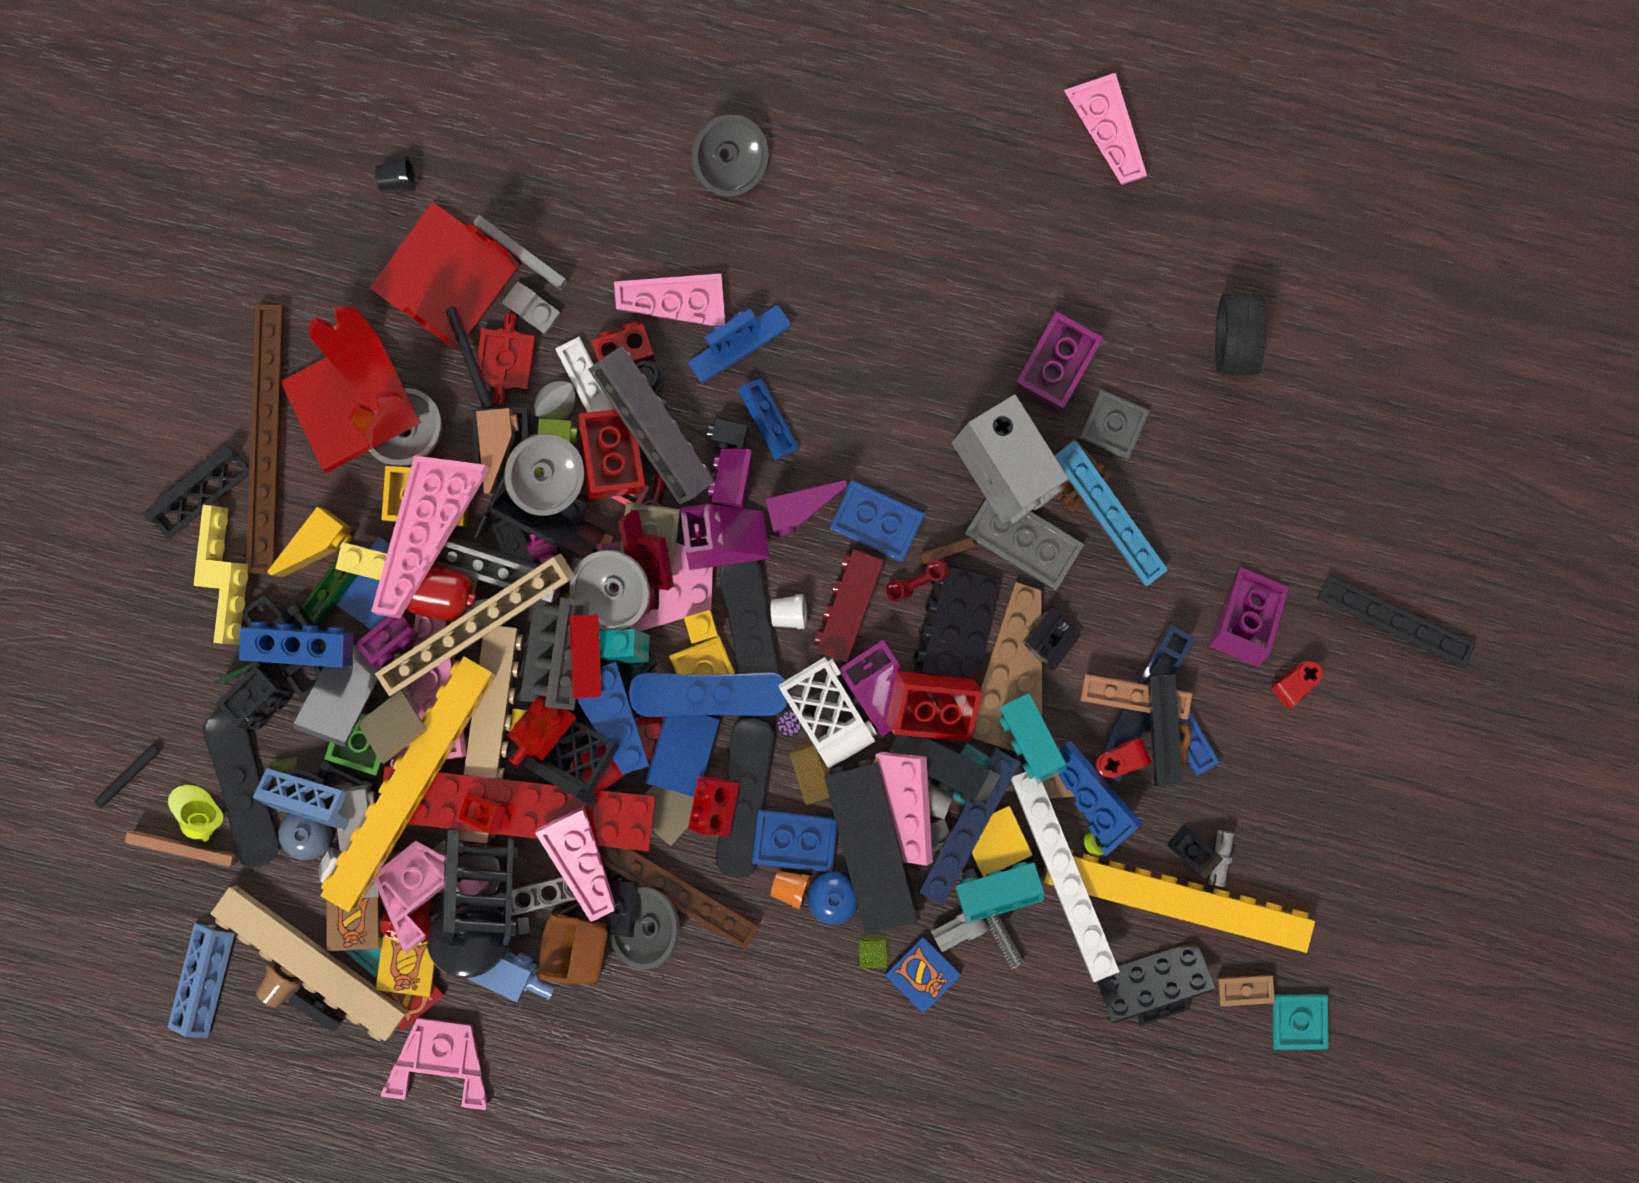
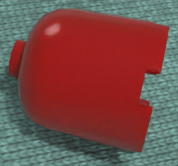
(443, 594)

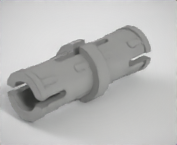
(1223, 848)

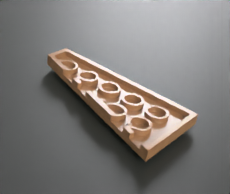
(1011, 667)

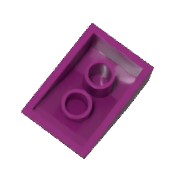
(732, 477)
(797, 508)
(1249, 617)

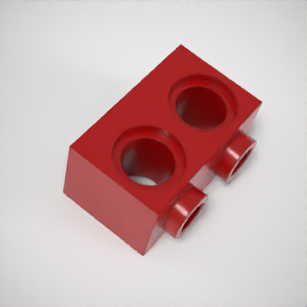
(622, 338)
(713, 806)

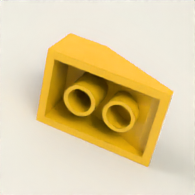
(315, 539)

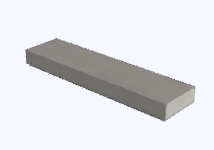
(520, 253)

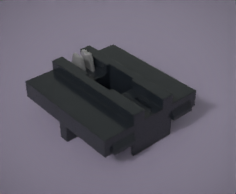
(1065, 637)

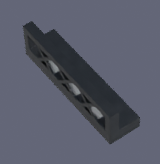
(190, 484)
(1164, 729)

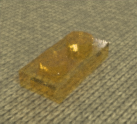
(809, 774)

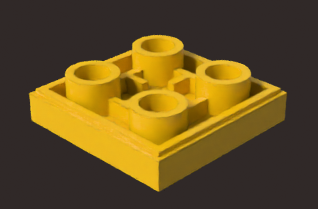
(1000, 843)

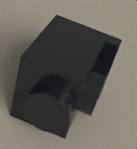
(727, 434)

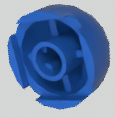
(832, 898)

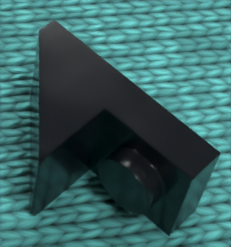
(1195, 852)

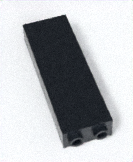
(871, 847)

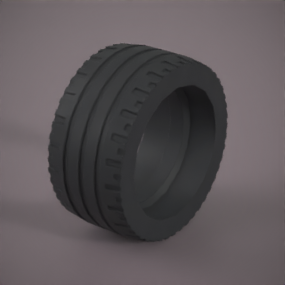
(1240, 334)

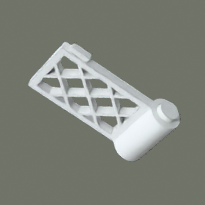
(840, 741)

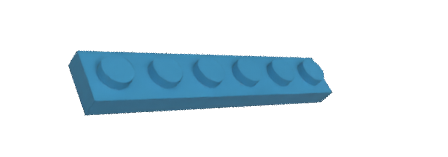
(1110, 514)

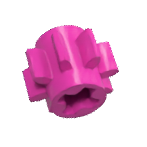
(540, 549)

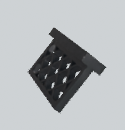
(566, 779)

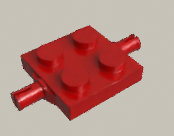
(505, 358)
(539, 730)

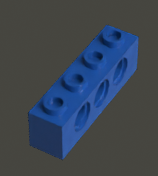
(255, 645)

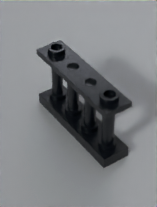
(454, 899)

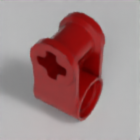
(1293, 687)
(1128, 757)

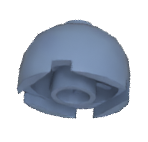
(304, 837)

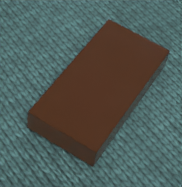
(947, 550)

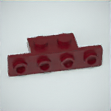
(649, 553)

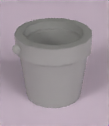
(938, 800)

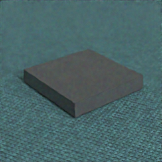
(1114, 424)

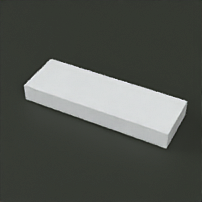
(577, 364)

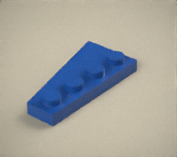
(614, 719)
(1102, 806)

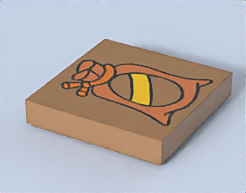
(354, 930)

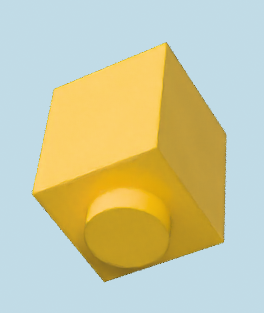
(701, 626)

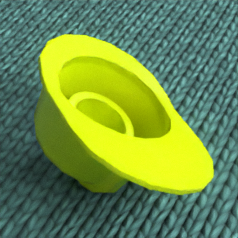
(195, 811)

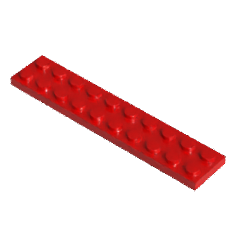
(615, 817)

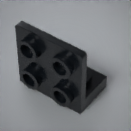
(253, 700)

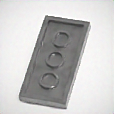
(1027, 544)

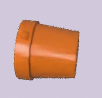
(791, 888)

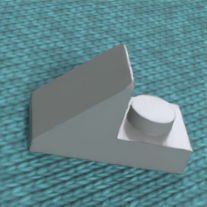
(531, 307)

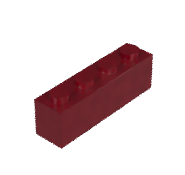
(849, 605)

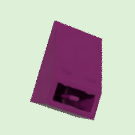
(723, 535)
(872, 682)

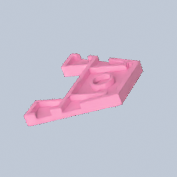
(687, 597)
(409, 883)
(442, 1050)

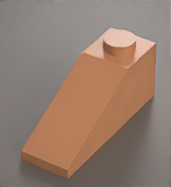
(496, 438)

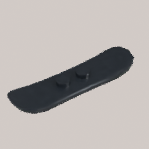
(748, 617)
(749, 765)
(238, 778)

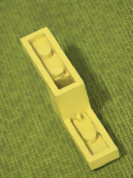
(367, 562)
(226, 576)

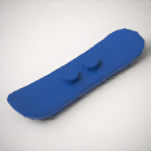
(707, 694)

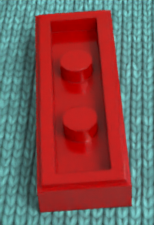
(585, 656)

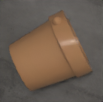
(276, 986)

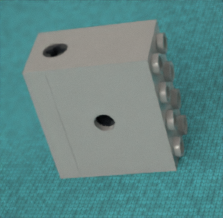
(1010, 460)

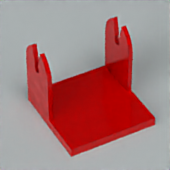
(444, 268)
(350, 396)

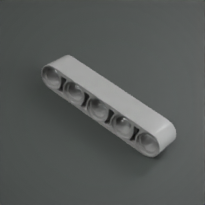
(537, 896)

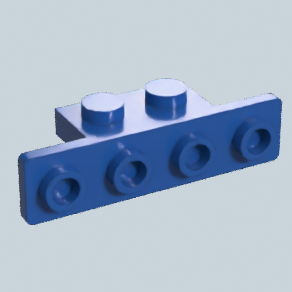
(737, 340)

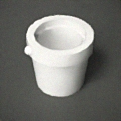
(789, 612)

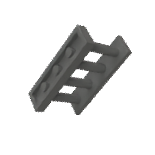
(548, 653)

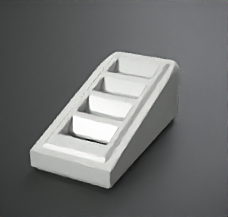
(328, 864)

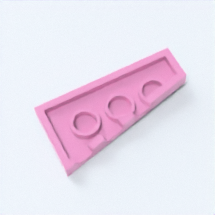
(1108, 122)

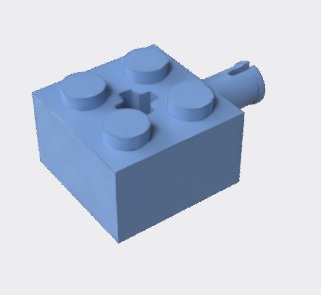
(514, 977)

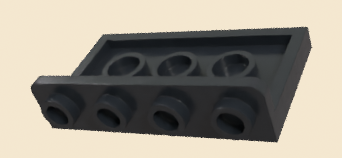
(956, 625)

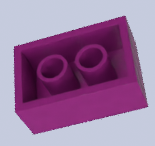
(1058, 361)

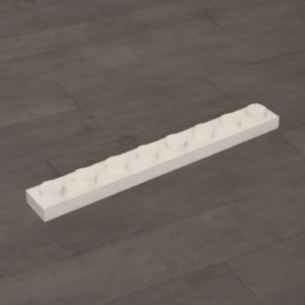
(1065, 877)

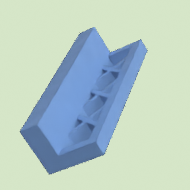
(300, 807)
(203, 983)

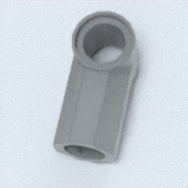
(957, 930)

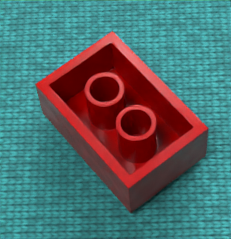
(609, 455)
(934, 706)

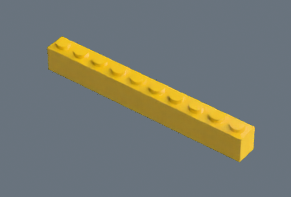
(407, 785)
(1193, 903)

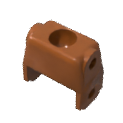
(572, 949)

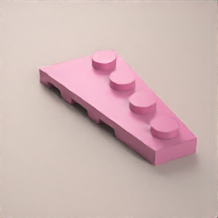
(677, 298)
(908, 799)
(577, 858)

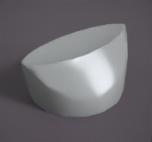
(555, 401)

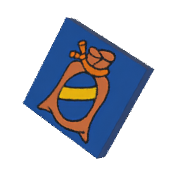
(922, 974)

